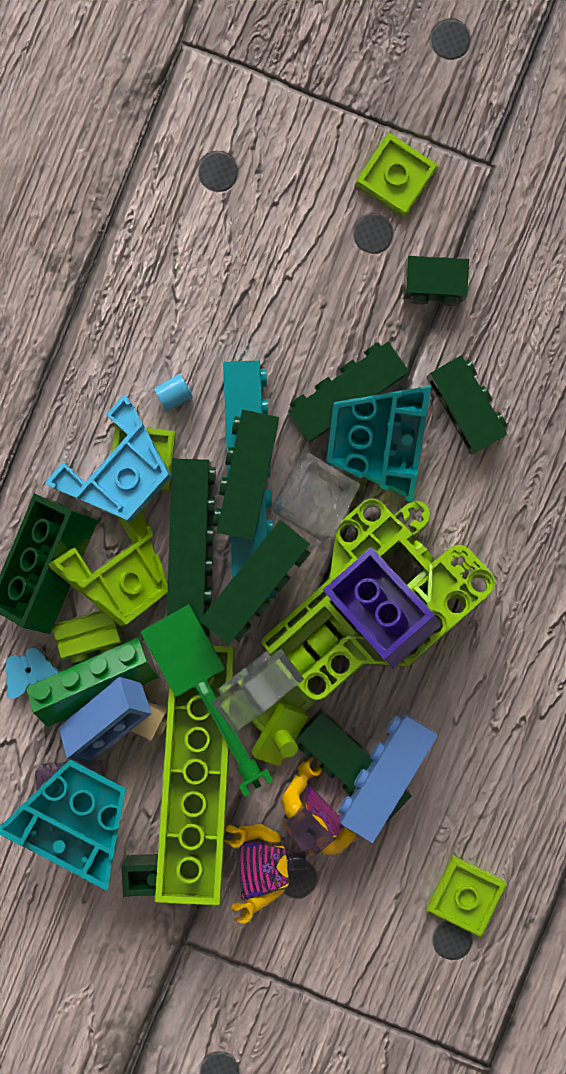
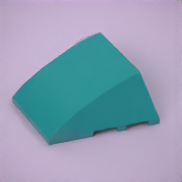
(381, 438)
(71, 822)

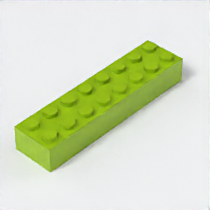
(194, 797)

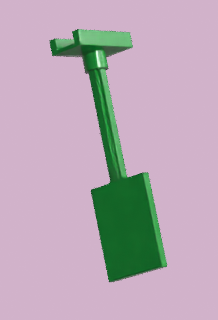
(188, 663)

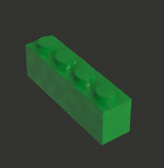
(73, 688)

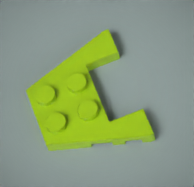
(124, 583)

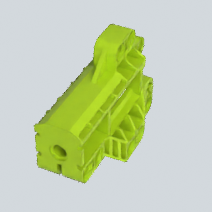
(385, 537)

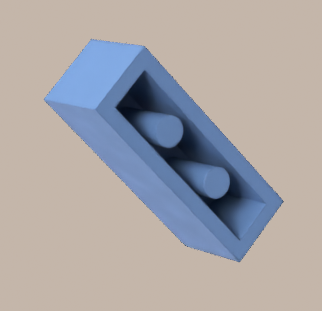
(104, 720)

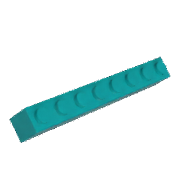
(243, 391)

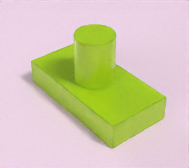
(280, 734)

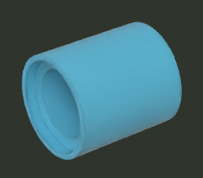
(173, 392)

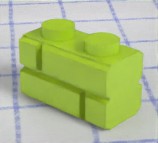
(87, 634)

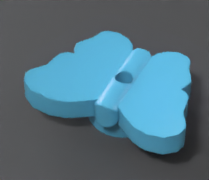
(17, 672)

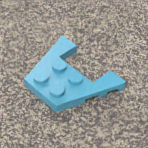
(127, 475)

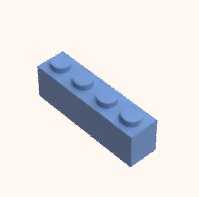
(387, 776)

